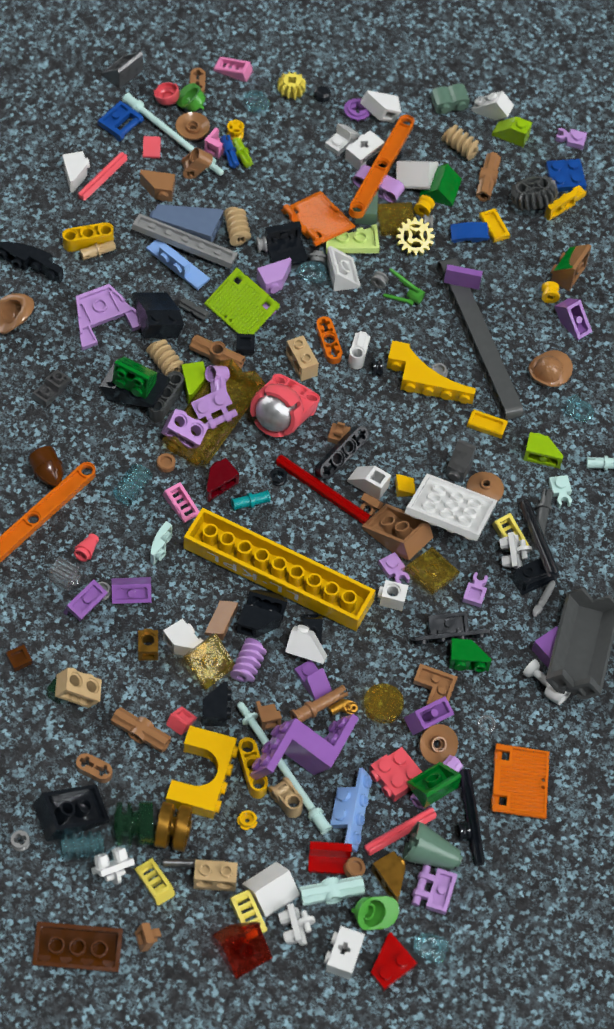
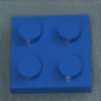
(566, 174)

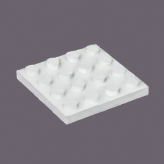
(451, 507)

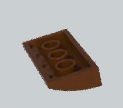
(77, 946)

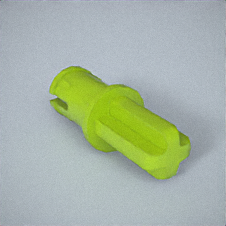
(242, 152)

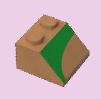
(570, 266)

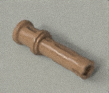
(311, 709)

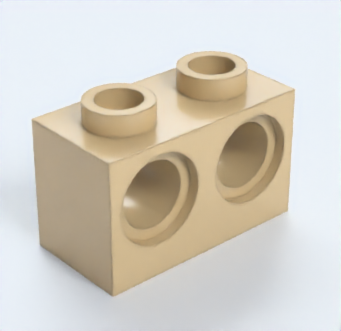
(302, 358)
(78, 687)
(215, 875)

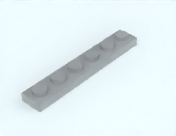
(184, 241)

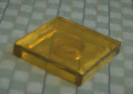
(392, 215)
(432, 570)
(209, 661)

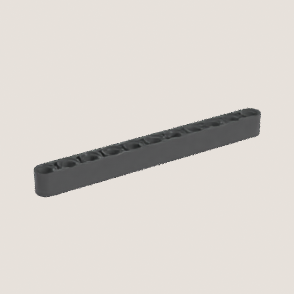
(483, 346)

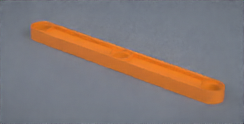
(377, 174)
(45, 509)

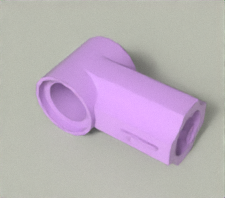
(217, 376)

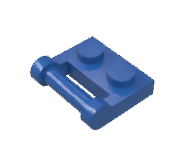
(117, 116)

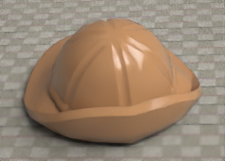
(14, 311)
(551, 368)

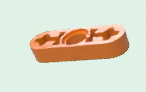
(328, 346)

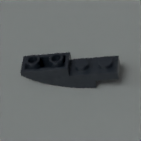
(27, 256)

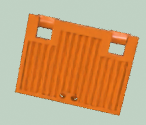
(319, 217)
(520, 781)

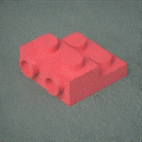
(393, 773)

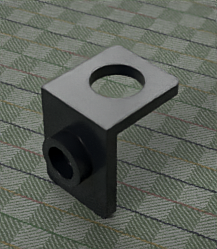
(315, 624)

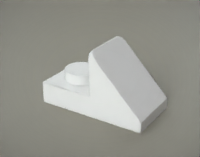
(341, 139)

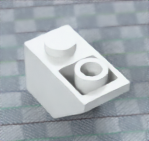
(381, 105)
(493, 106)
(370, 480)
(181, 637)

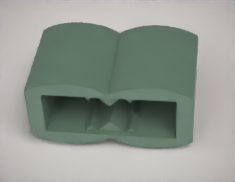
(450, 98)

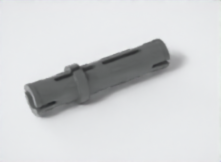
(544, 508)

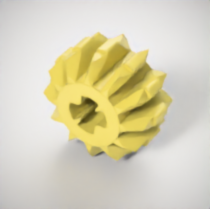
(291, 85)

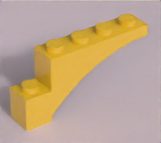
(424, 380)

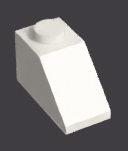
(75, 169)
(305, 644)

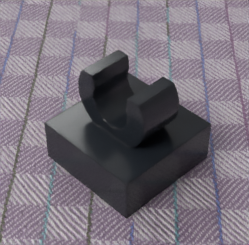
(245, 344)

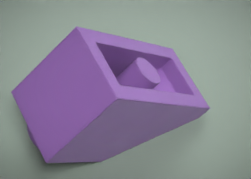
(573, 317)
(429, 715)

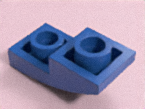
(469, 231)

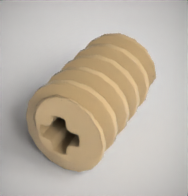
(460, 142)
(237, 226)
(164, 357)

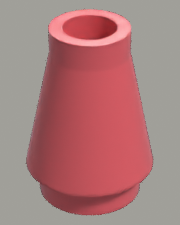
(85, 549)

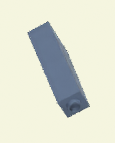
(193, 220)

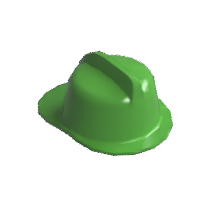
(191, 98)
(376, 912)

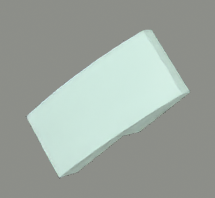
(158, 547)

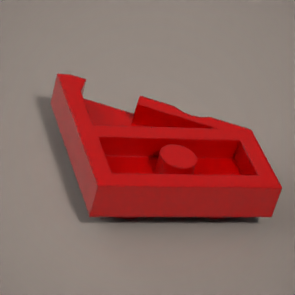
(391, 963)

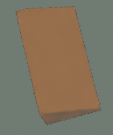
(222, 619)

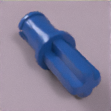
(229, 151)

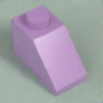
(273, 276)

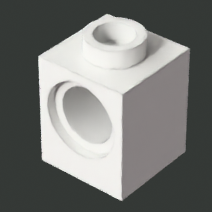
(393, 602)

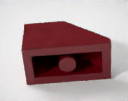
(221, 478)

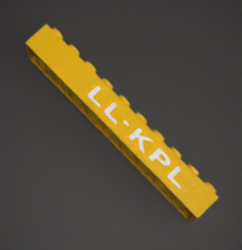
(279, 569)

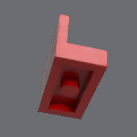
(328, 857)

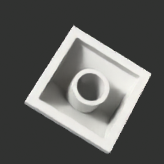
(416, 173)
(341, 270)
(272, 888)

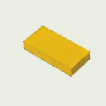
(496, 227)
(487, 424)

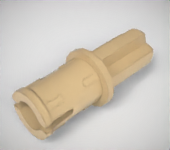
(97, 250)

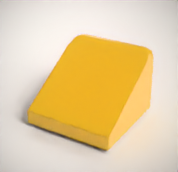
(404, 486)

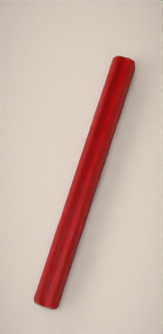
(322, 489)

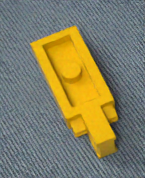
(564, 203)

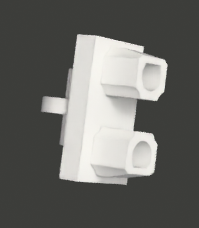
(516, 550)
(112, 869)
(293, 917)

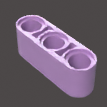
(390, 188)

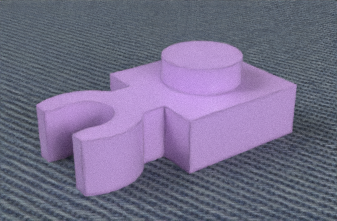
(573, 138)
(394, 567)
(475, 591)

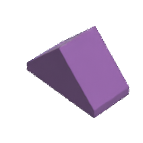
(544, 646)

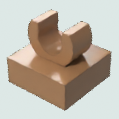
(337, 432)
(372, 502)
(146, 936)

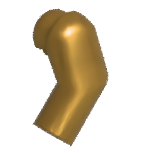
(344, 706)

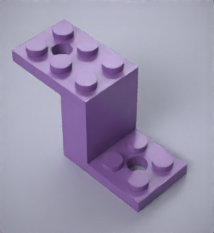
(303, 746)

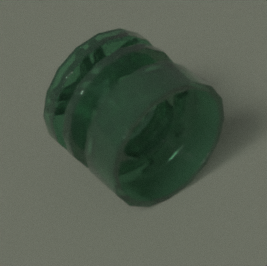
(134, 823)

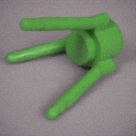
(415, 294)

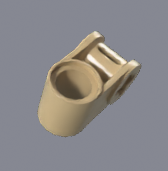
(285, 794)

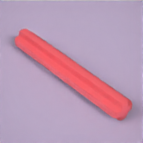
(102, 176)
(399, 831)

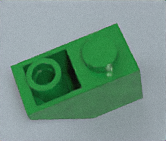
(468, 656)

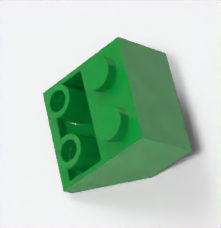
(133, 377)

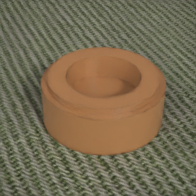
(166, 463)
(354, 867)

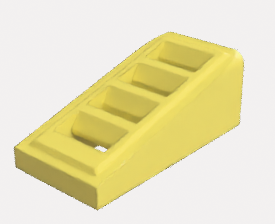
(497, 525)
(160, 893)
(242, 897)

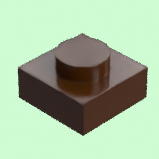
(19, 658)

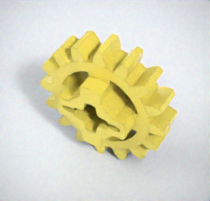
(410, 231)

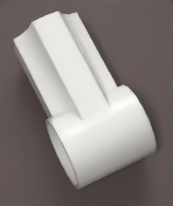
(358, 350)

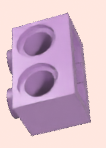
(183, 432)

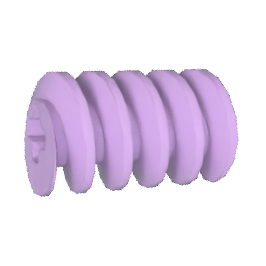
(248, 661)

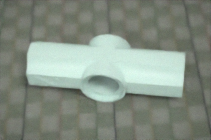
(332, 890)

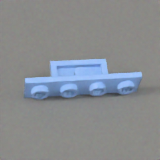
(178, 264)
(350, 808)

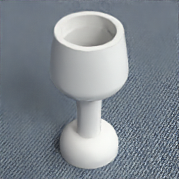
(532, 669)

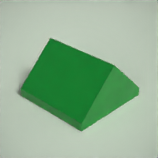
(444, 186)
(434, 783)

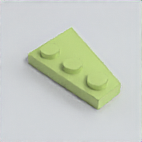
(356, 242)

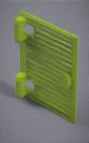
(241, 303)

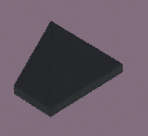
(267, 600)

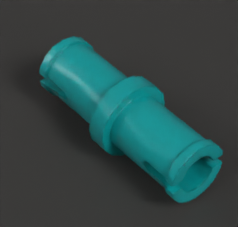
(250, 500)

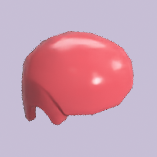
(167, 93)

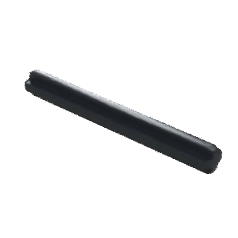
(472, 817)

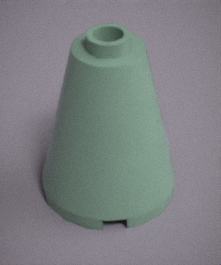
(430, 849)

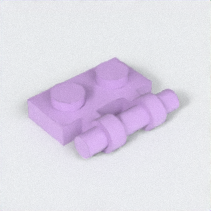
(211, 403)
(441, 890)

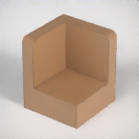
(267, 716)

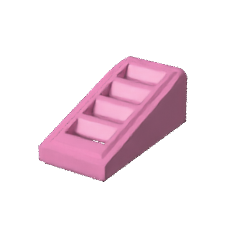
(243, 72)
(178, 488)

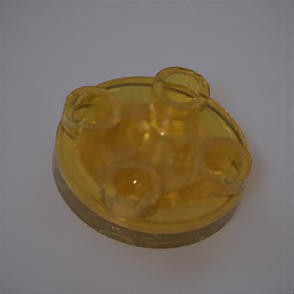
(383, 703)

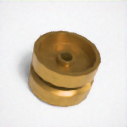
(177, 827)

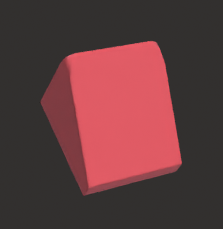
(151, 147)
(181, 720)

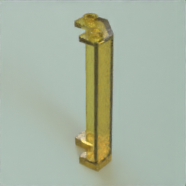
(241, 389)

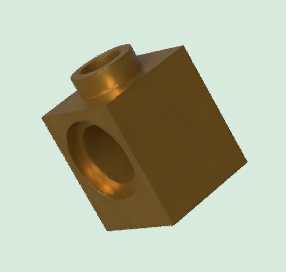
(148, 652)

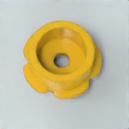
(247, 814)

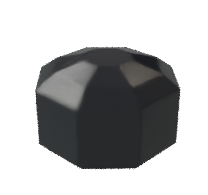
(322, 94)

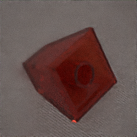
(242, 947)

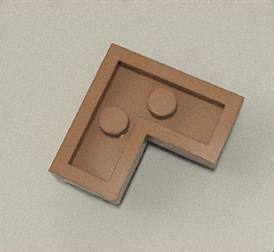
(437, 681)

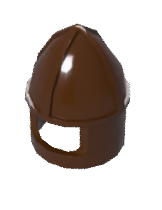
(46, 465)

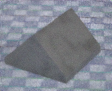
(124, 69)

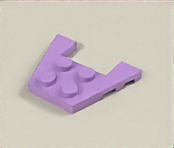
(99, 308)

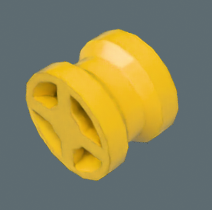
(235, 129)
(424, 205)
(550, 292)

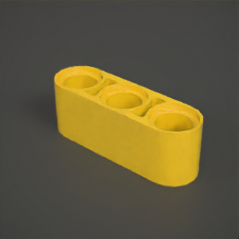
(86, 236)
(247, 759)

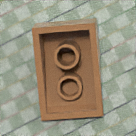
(398, 531)

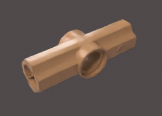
(488, 176)
(215, 351)
(141, 730)

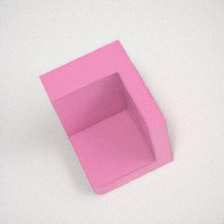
(213, 144)

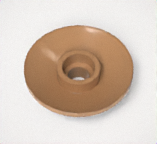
(192, 126)
(494, 490)
(447, 743)

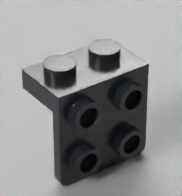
(285, 242)

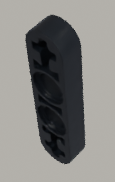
(343, 455)

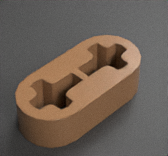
(201, 81)
(94, 769)

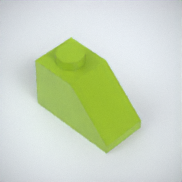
(513, 130)
(193, 378)
(542, 451)

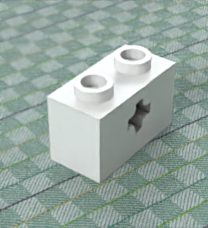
(363, 149)
(344, 964)

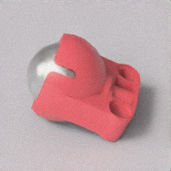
(282, 406)

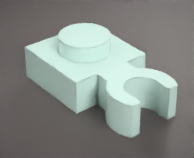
(561, 487)

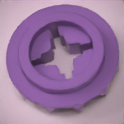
(349, 109)

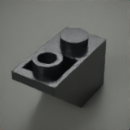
(257, 621)
(215, 706)

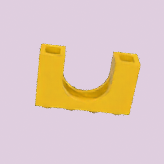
(220, 751)

